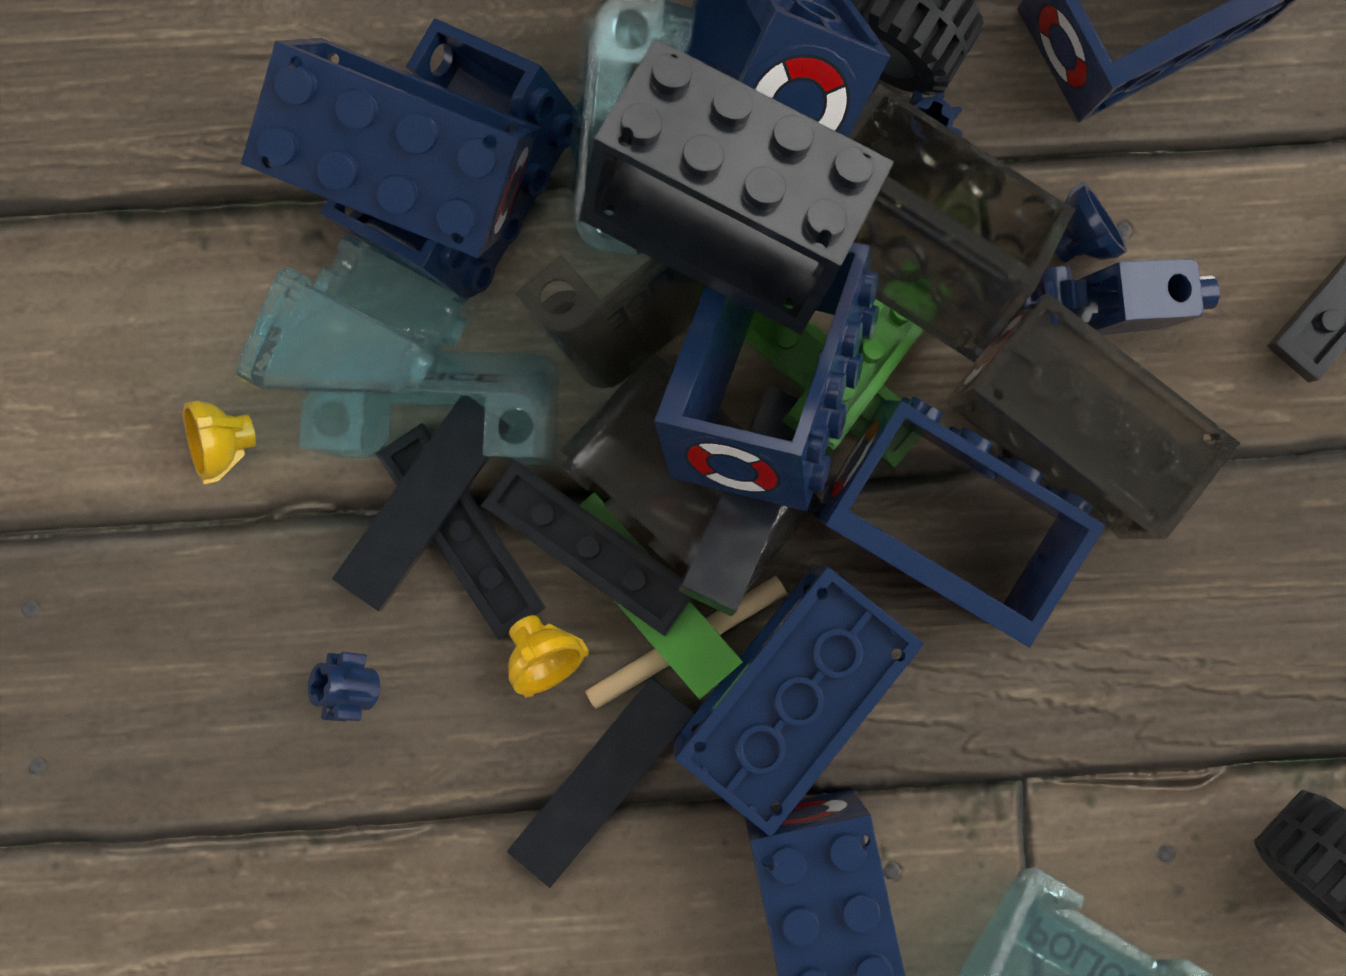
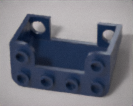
(505, 83)

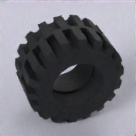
(923, 39)
(1309, 853)

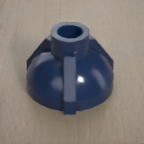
(1089, 229)

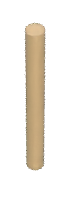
(653, 662)

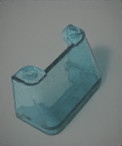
(355, 331)

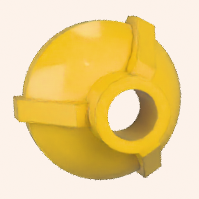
(215, 439)
(542, 656)

